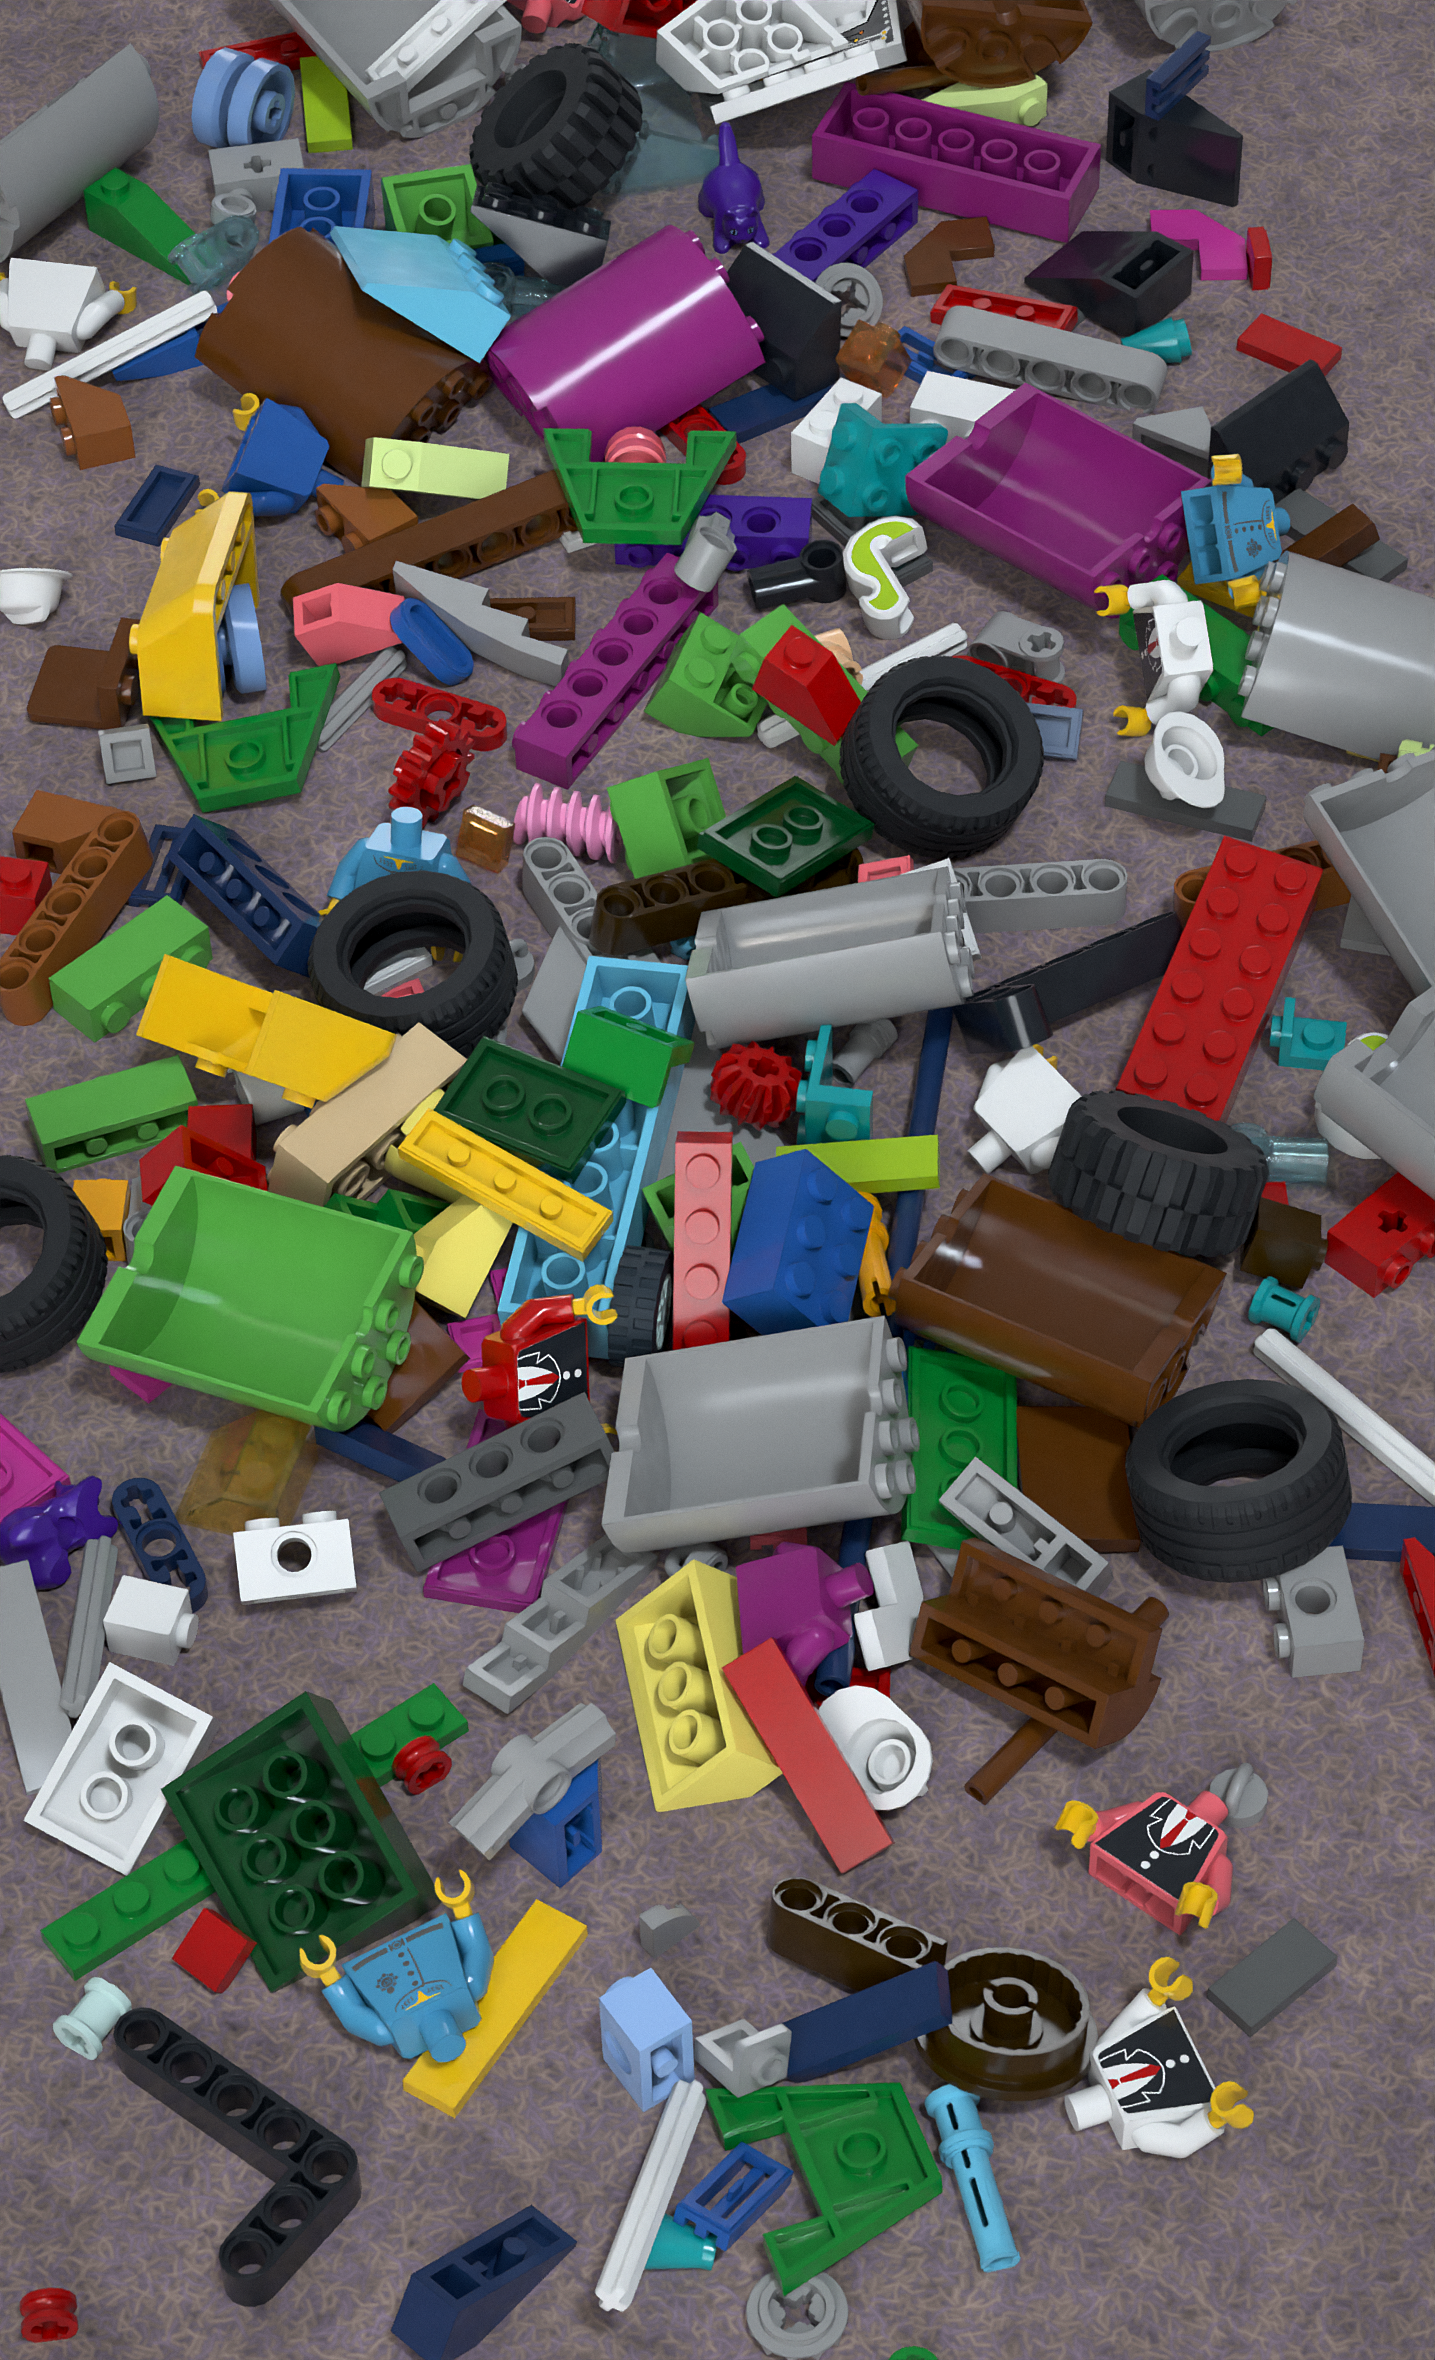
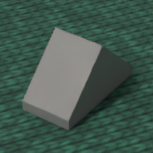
(1177, 435)

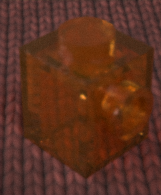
(874, 357)

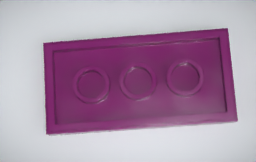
(506, 1568)

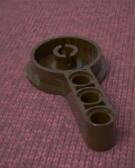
(671, 902)
(1005, 2033)

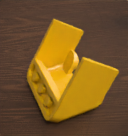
(186, 606)
(260, 1032)

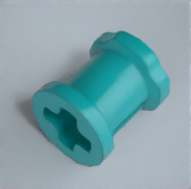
(1284, 1309)

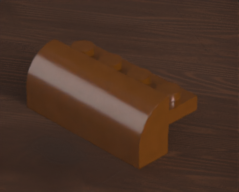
(1040, 1646)

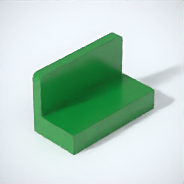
(625, 1053)

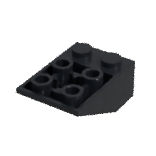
(1180, 153)
(550, 238)
(1118, 277)

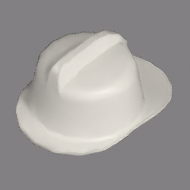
(30, 593)
(1186, 760)
(880, 1745)

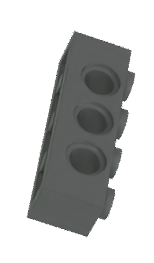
(499, 1482)

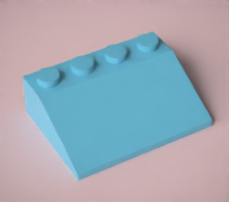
(428, 283)

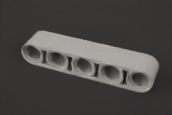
(1050, 359)
(1044, 895)

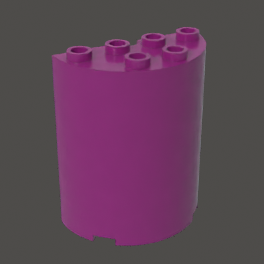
(628, 343)
(1059, 497)

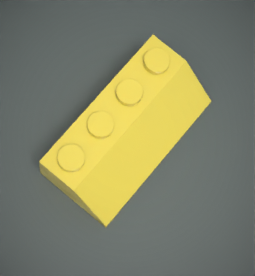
(687, 1714)

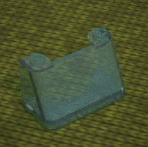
(670, 142)

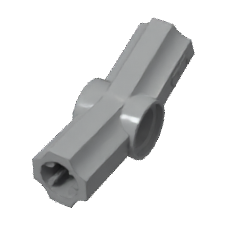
(532, 1777)

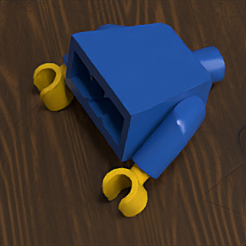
(276, 458)

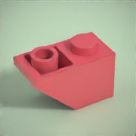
(344, 622)

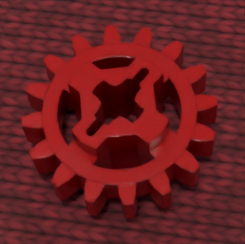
(433, 770)

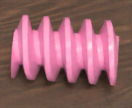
(569, 822)

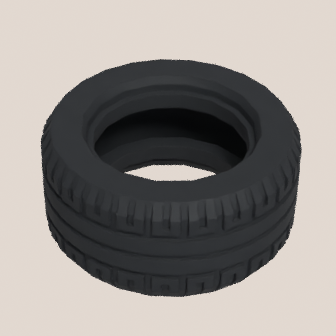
(975, 705)
(407, 914)
(69, 1275)
(1246, 1527)

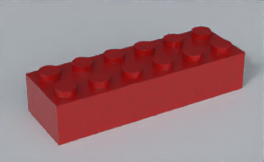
(1223, 979)

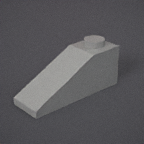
(1021, 1528)

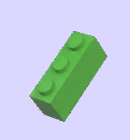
(118, 974)
(110, 1114)

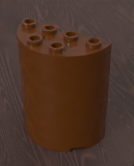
(999, 39)
(322, 344)
(1057, 1300)

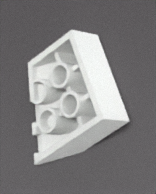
(741, 41)

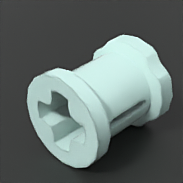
(92, 2018)

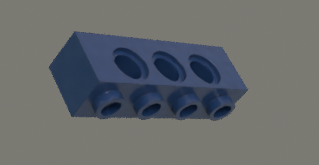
(247, 892)

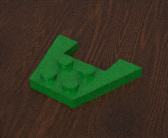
(636, 499)
(255, 754)
(857, 2158)

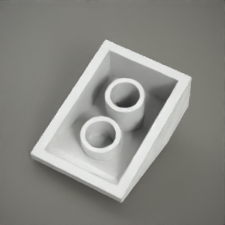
(113, 1765)

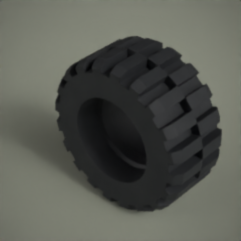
(558, 127)
(1158, 1173)

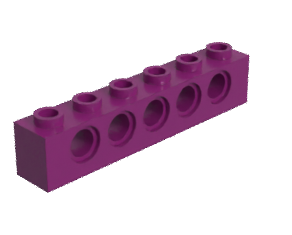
(609, 676)

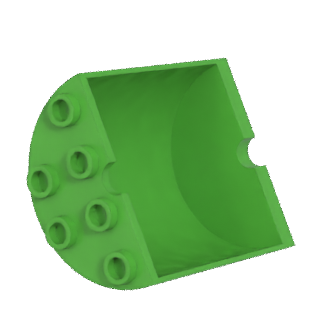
(261, 1301)

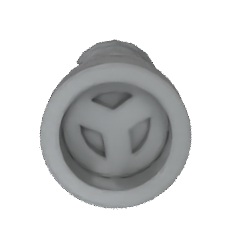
(866, 1042)

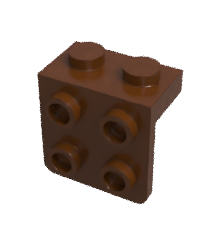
(87, 684)

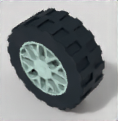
(642, 1302)

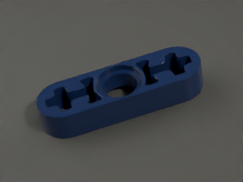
(161, 1526)

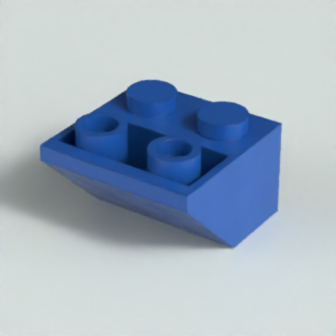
(569, 1833)

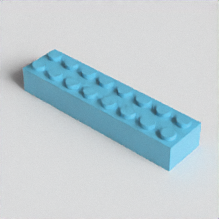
(625, 1157)

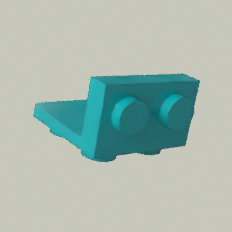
(870, 462)
(830, 1111)

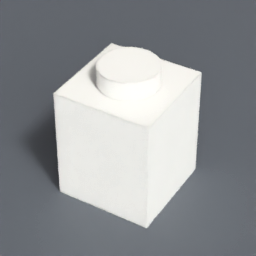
(150, 1621)

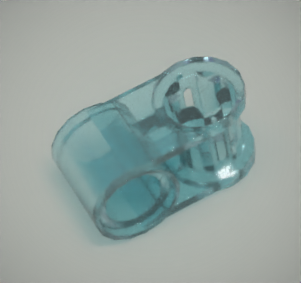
(209, 258)

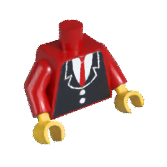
(537, 1357)

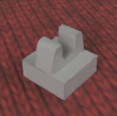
(127, 753)

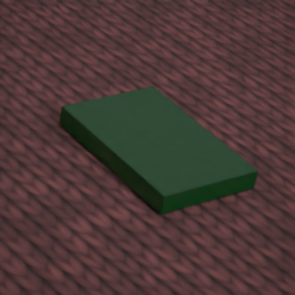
(785, 836)
(532, 1108)

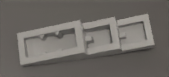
(483, 629)
(558, 1623)
(29, 1678)

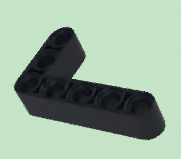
(1020, 1008)
(252, 2138)

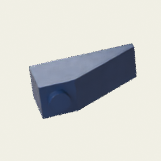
(476, 2285)

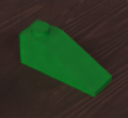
(135, 220)

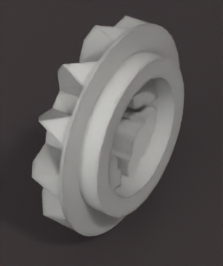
(864, 293)
(826, 2312)

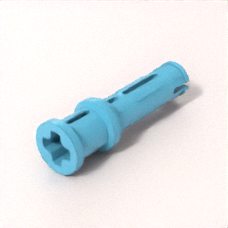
(968, 2151)

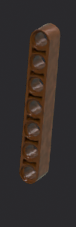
(451, 542)

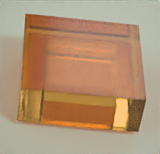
(485, 838)

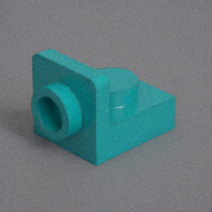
(1305, 1041)

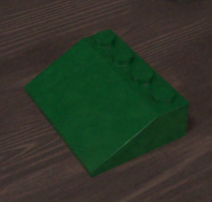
(300, 1840)

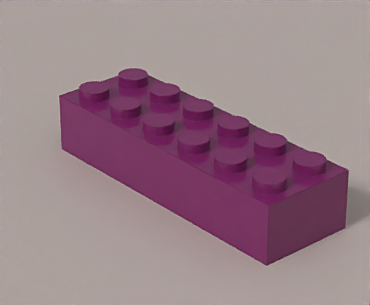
(960, 161)

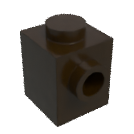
(1283, 1243)

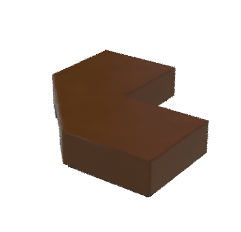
(930, 261)

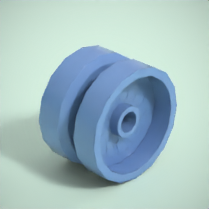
(242, 100)
(241, 643)

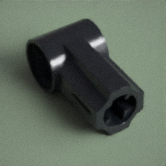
(813, 575)

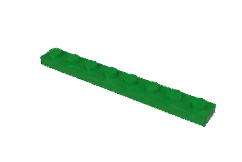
(176, 1877)

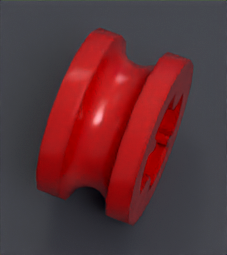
(421, 1764)
(48, 2315)

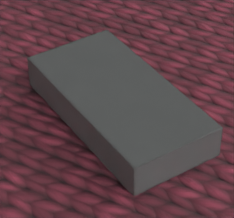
(1272, 1977)

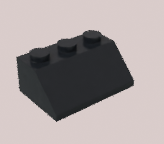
(796, 320)
(1285, 433)

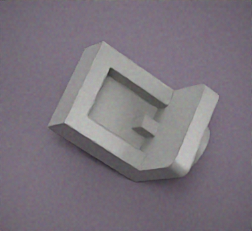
(744, 2056)

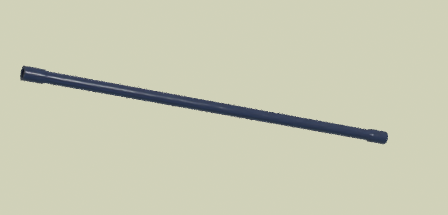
(836, 1668)

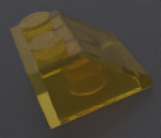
(250, 1473)

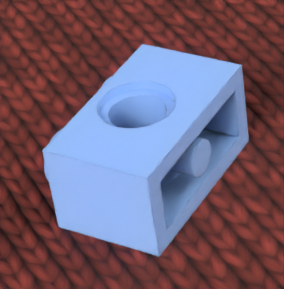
(646, 2038)

